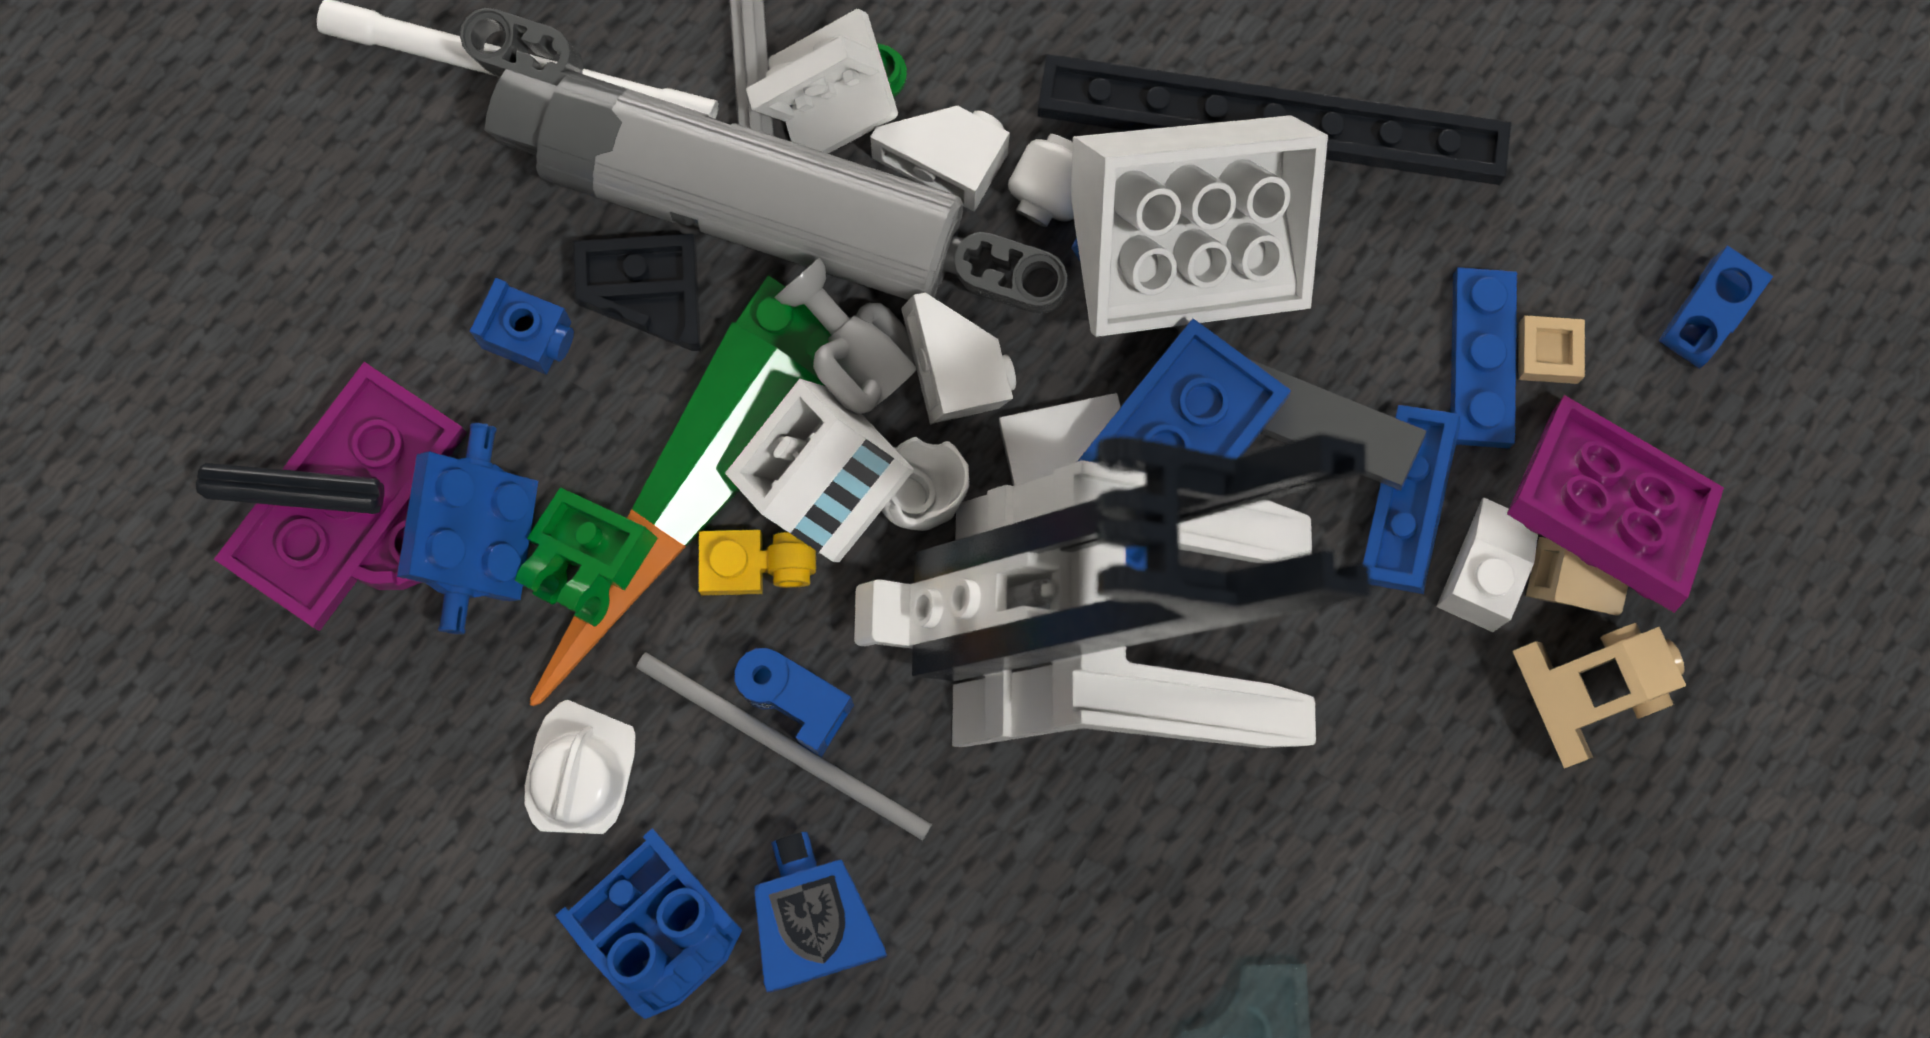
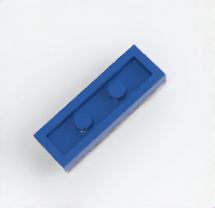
(1484, 356)
(1409, 519)

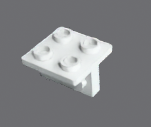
(828, 85)

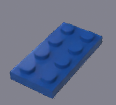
(1197, 399)

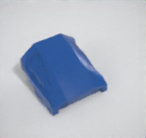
(641, 917)

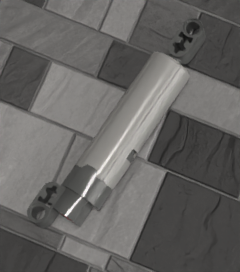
(735, 177)

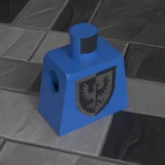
(811, 918)

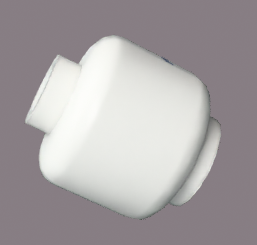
(1044, 180)

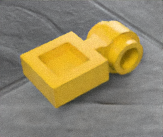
(735, 562)

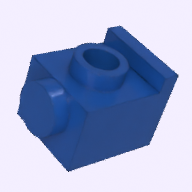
(534, 348)

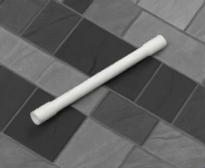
(371, 28)

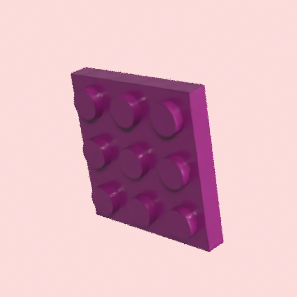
(1617, 503)

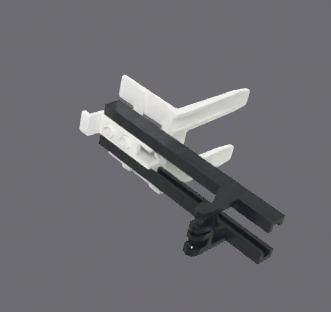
(1078, 534)

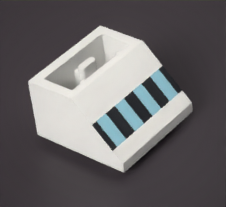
(819, 470)

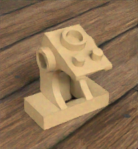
(1647, 662)

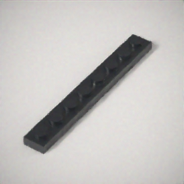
(1356, 128)

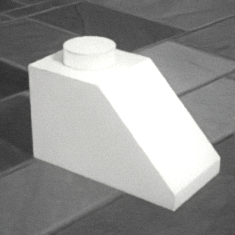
(945, 151)
(955, 361)
(1490, 568)

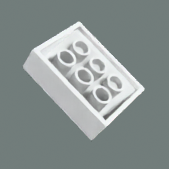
(1197, 221)

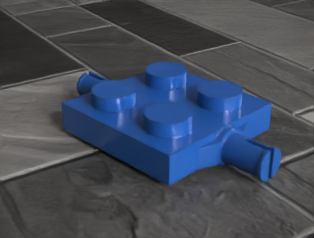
(467, 527)

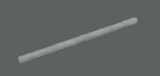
(784, 746)

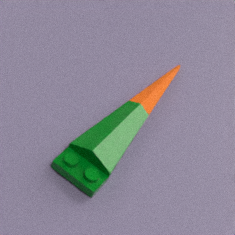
(688, 486)

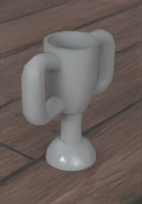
(864, 354)

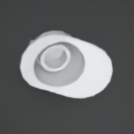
(578, 770)

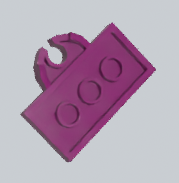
(317, 555)

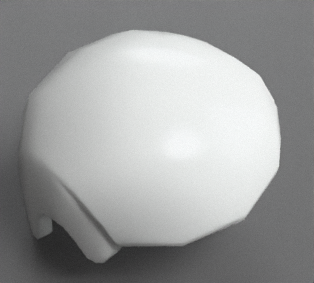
(932, 489)

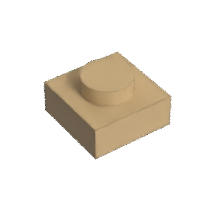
(1551, 349)

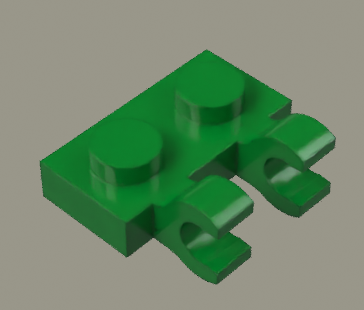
(594, 540)

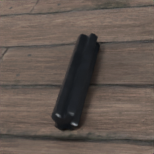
(290, 488)

